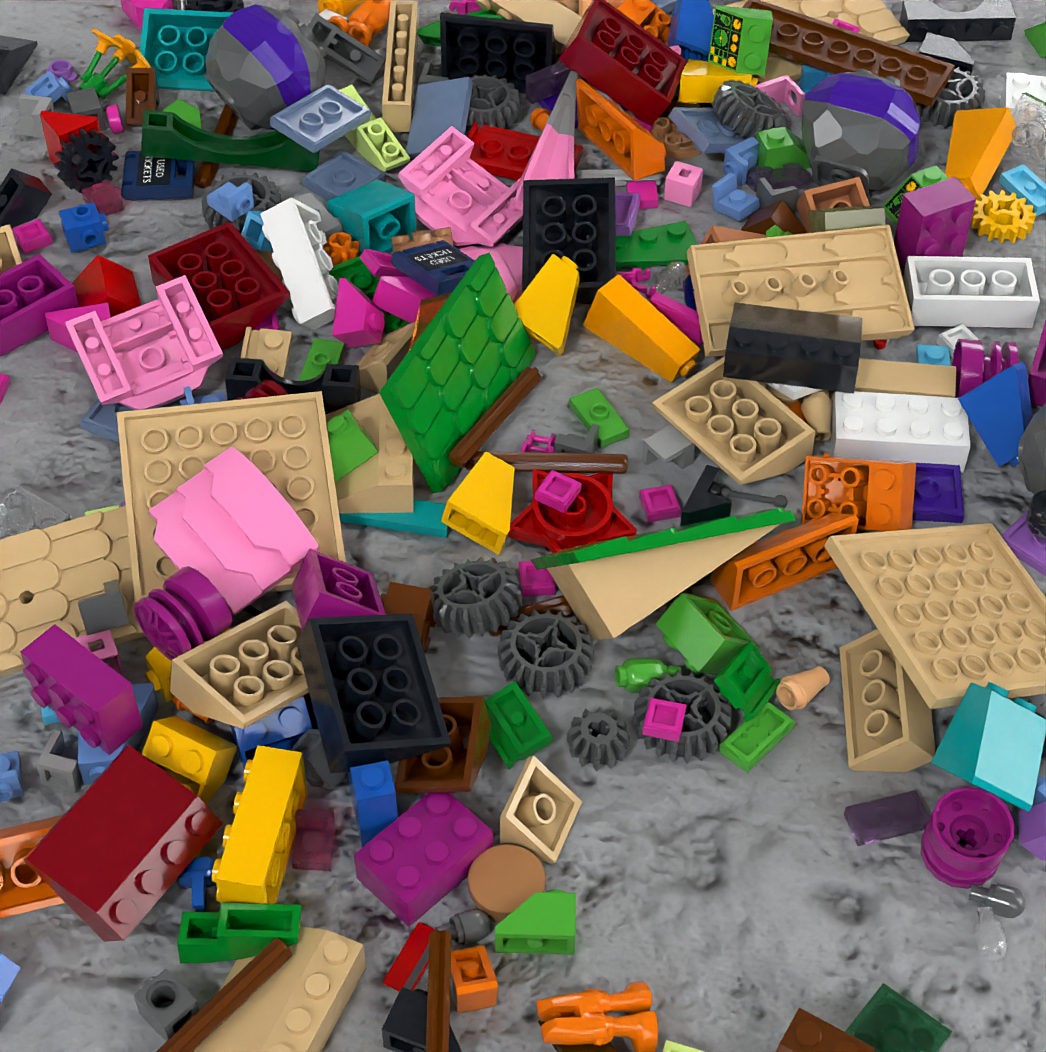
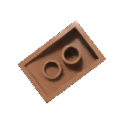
(834, 195)

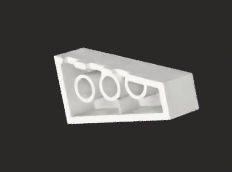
(302, 261)

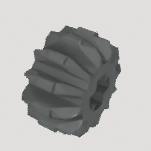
(598, 738)

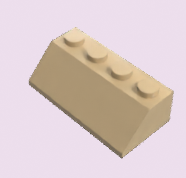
(883, 711)

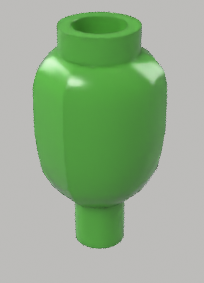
(638, 672)

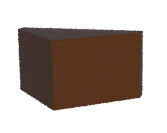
(775, 214)

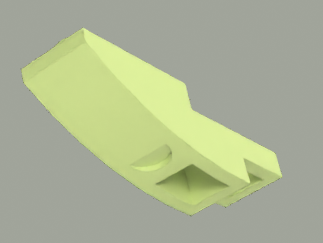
(375, 139)

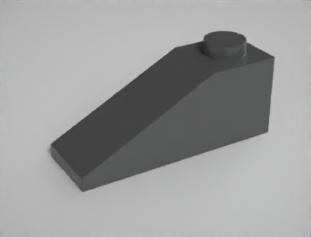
(345, 49)

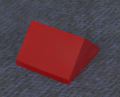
(58, 126)
(107, 283)

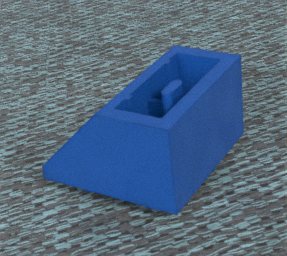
(276, 730)

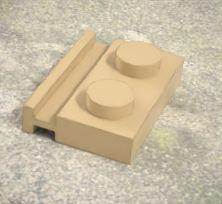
(269, 345)

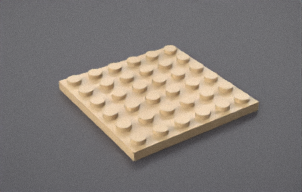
(172, 444)
(950, 607)

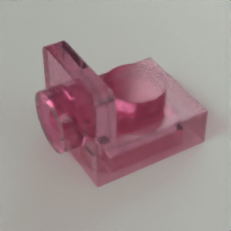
(105, 196)
(314, 839)

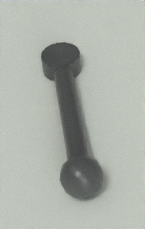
(778, 501)

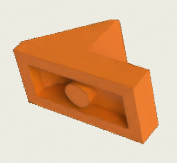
(473, 979)

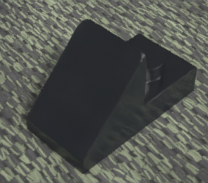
(705, 501)

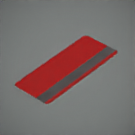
(411, 960)

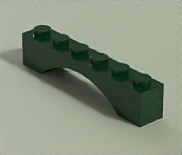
(173, 138)

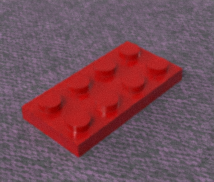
(506, 151)

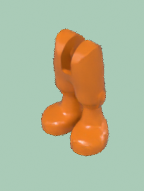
(365, 21)
(582, 1019)

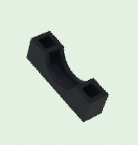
(987, 22)
(337, 382)

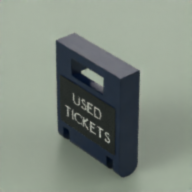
(155, 178)
(431, 263)

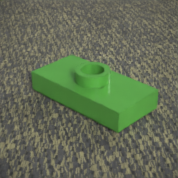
(320, 354)
(594, 408)
(757, 737)

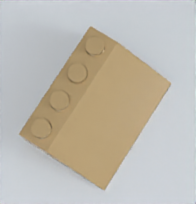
(737, 424)
(385, 479)
(244, 670)
(297, 1002)

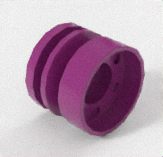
(976, 368)
(183, 613)
(971, 819)

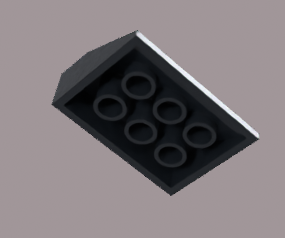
(494, 48)
(571, 221)
(793, 347)
(370, 689)

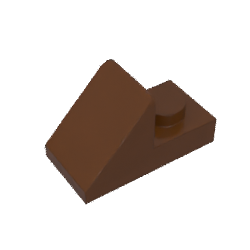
(140, 94)

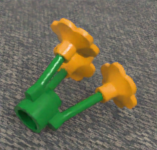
(124, 50)

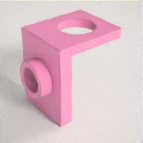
(781, 89)

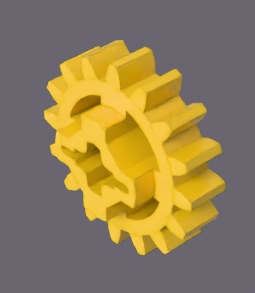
(1002, 217)

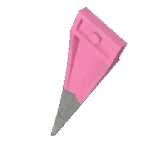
(555, 148)

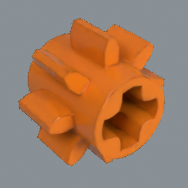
(341, 247)

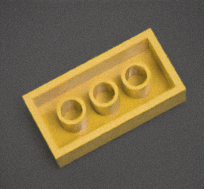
(262, 828)

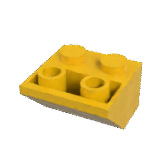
(190, 755)

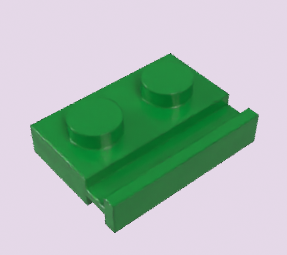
(747, 681)
(515, 725)

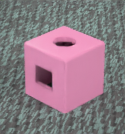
(683, 184)
(105, 651)

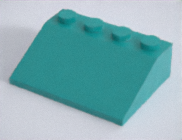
(178, 46)

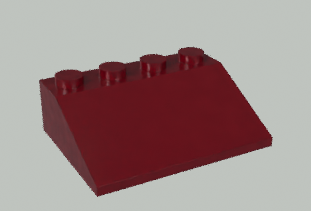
(623, 61)
(227, 279)
(123, 844)

